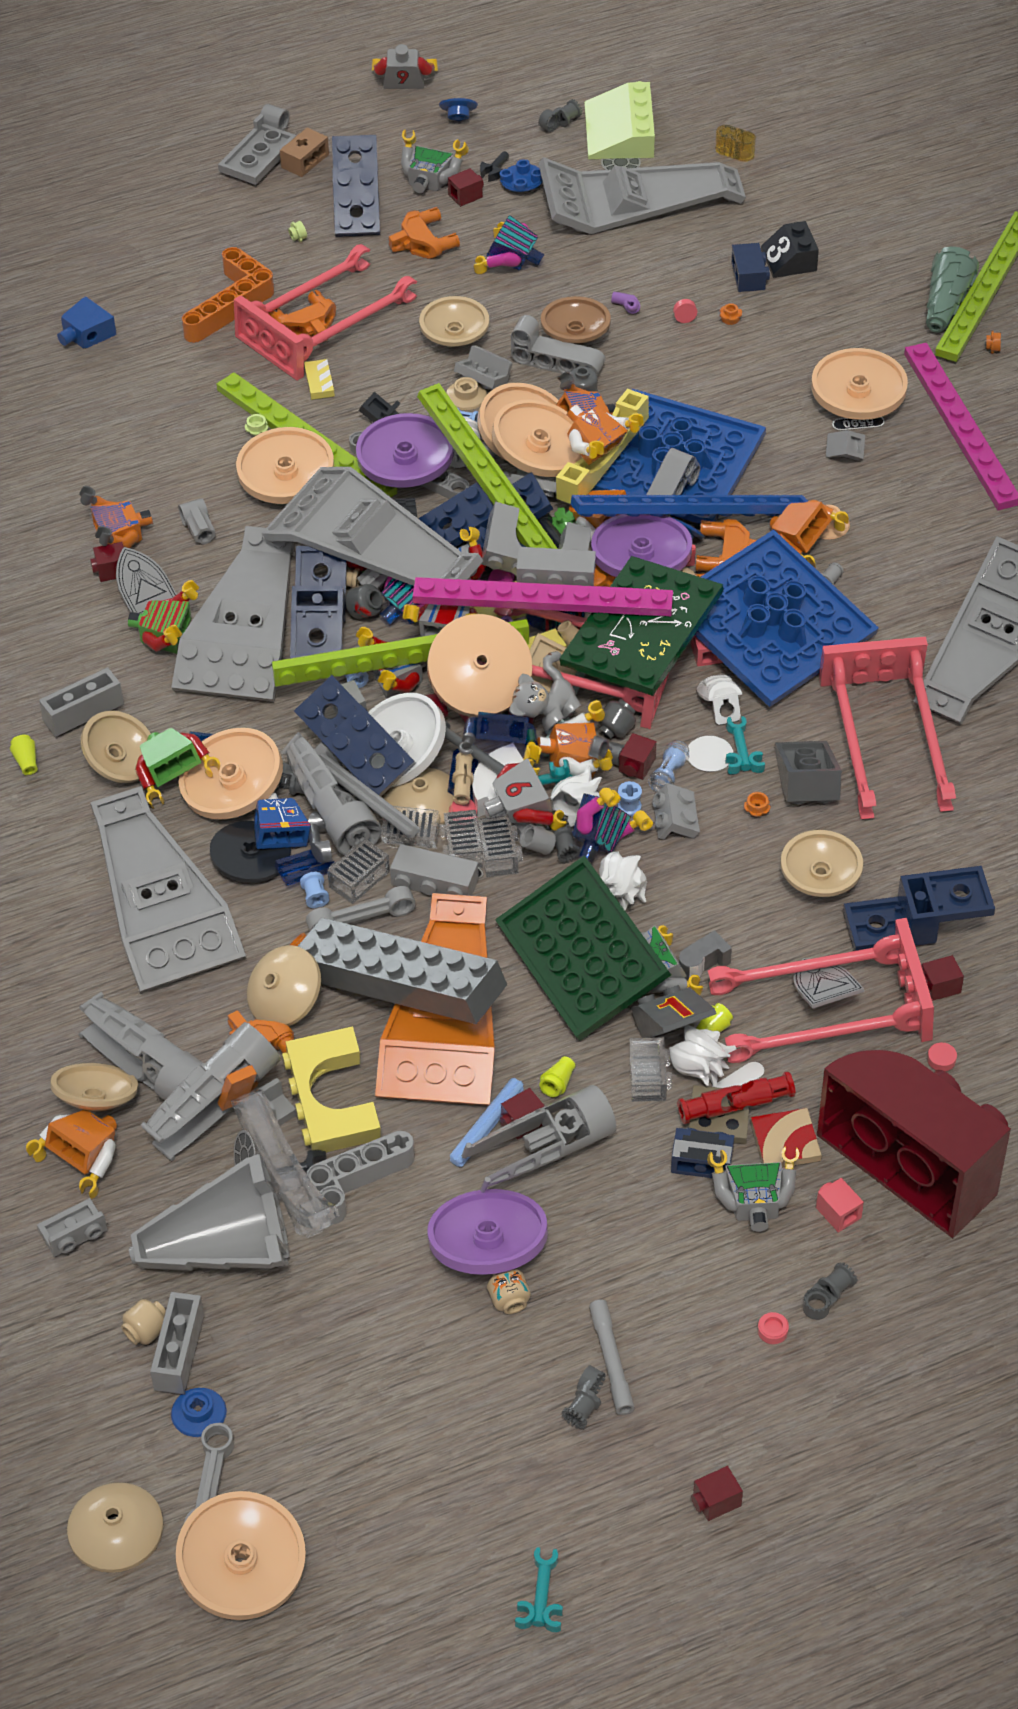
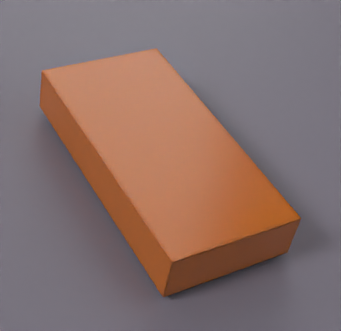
(236, 1085)

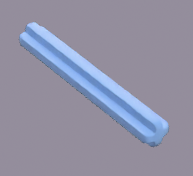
(486, 1121)

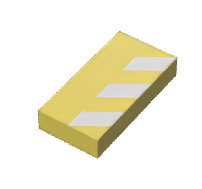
(319, 379)

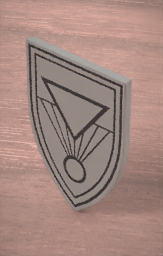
(141, 580)
(826, 985)

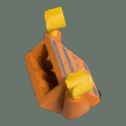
(805, 522)

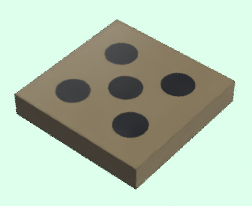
(731, 1123)

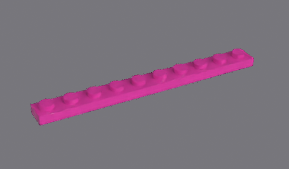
(962, 426)
(543, 596)

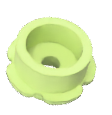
(297, 231)
(256, 424)

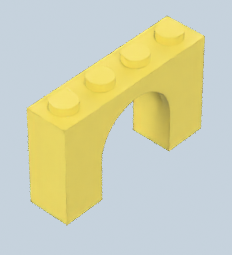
(328, 1127)

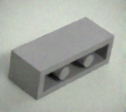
(556, 566)
(81, 701)
(433, 872)
(177, 1343)

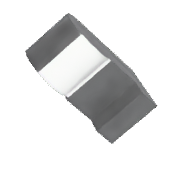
(705, 954)

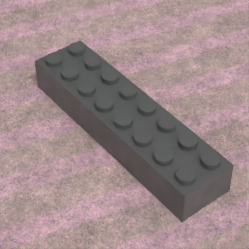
(404, 970)

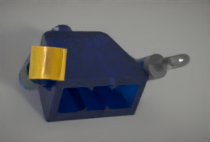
(501, 729)

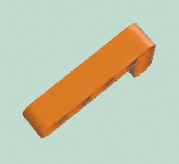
(251, 281)

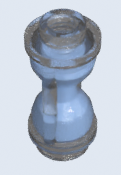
(674, 757)

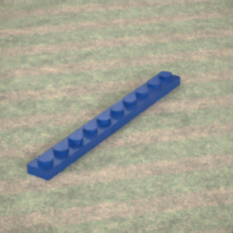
(683, 504)

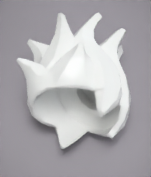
(569, 793)
(623, 877)
(700, 1055)

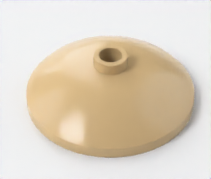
(454, 321)
(114, 734)
(423, 792)
(824, 854)
(294, 985)
(93, 1086)
(118, 1542)

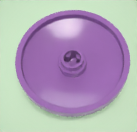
(403, 450)
(644, 537)
(487, 1231)

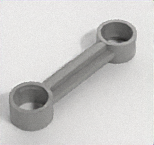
(389, 903)
(213, 1462)

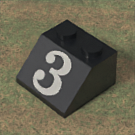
(791, 250)

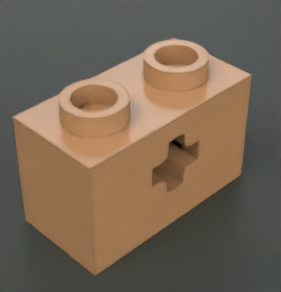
(304, 152)

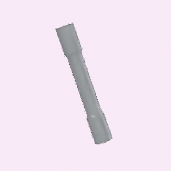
(619, 1387)

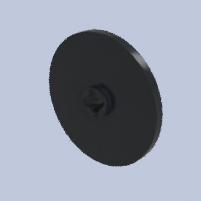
(235, 857)

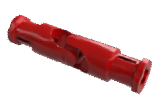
(748, 1094)

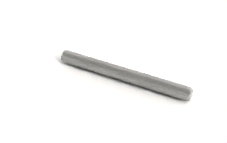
(372, 799)

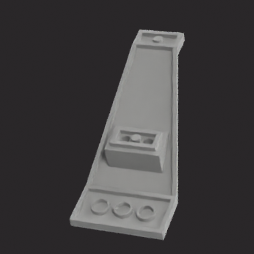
(625, 195)
(973, 651)
(239, 655)

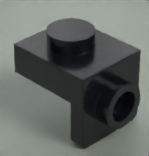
(377, 408)

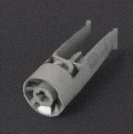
(345, 816)
(136, 1046)
(194, 1103)
(584, 1112)

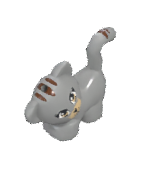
(533, 699)

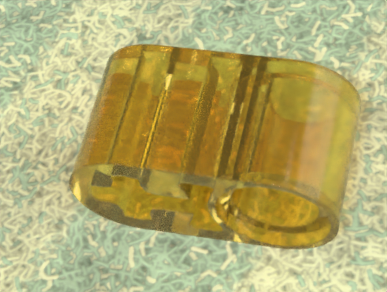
(735, 143)

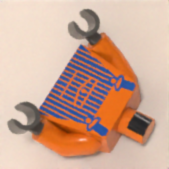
(576, 396)
(115, 520)

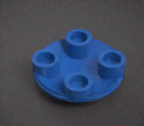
(521, 176)

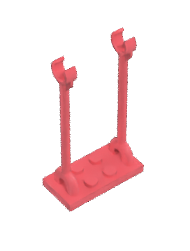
(282, 345)
(882, 662)
(646, 706)
(894, 949)

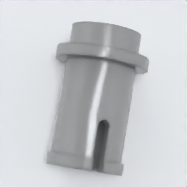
(833, 572)

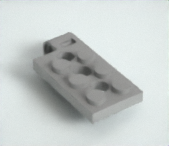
(258, 152)

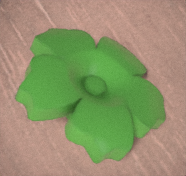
(562, 518)

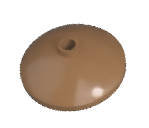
(575, 319)

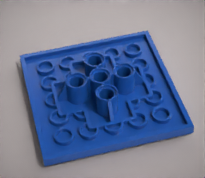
(716, 440)
(777, 618)

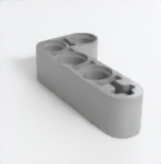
(549, 353)
(674, 473)
(392, 1152)

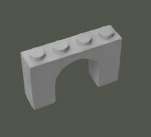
(501, 543)

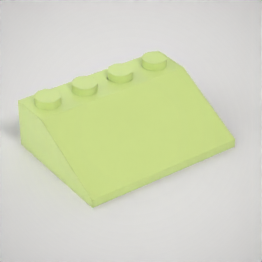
(621, 123)

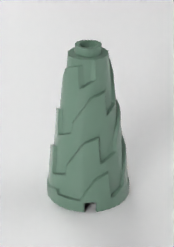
(951, 278)

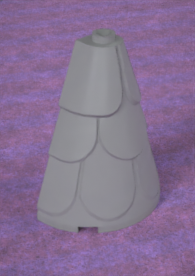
(218, 1226)

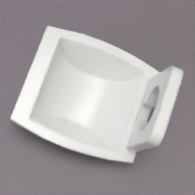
(718, 688)

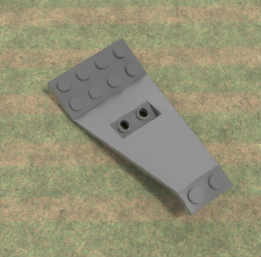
(362, 524)
(172, 930)

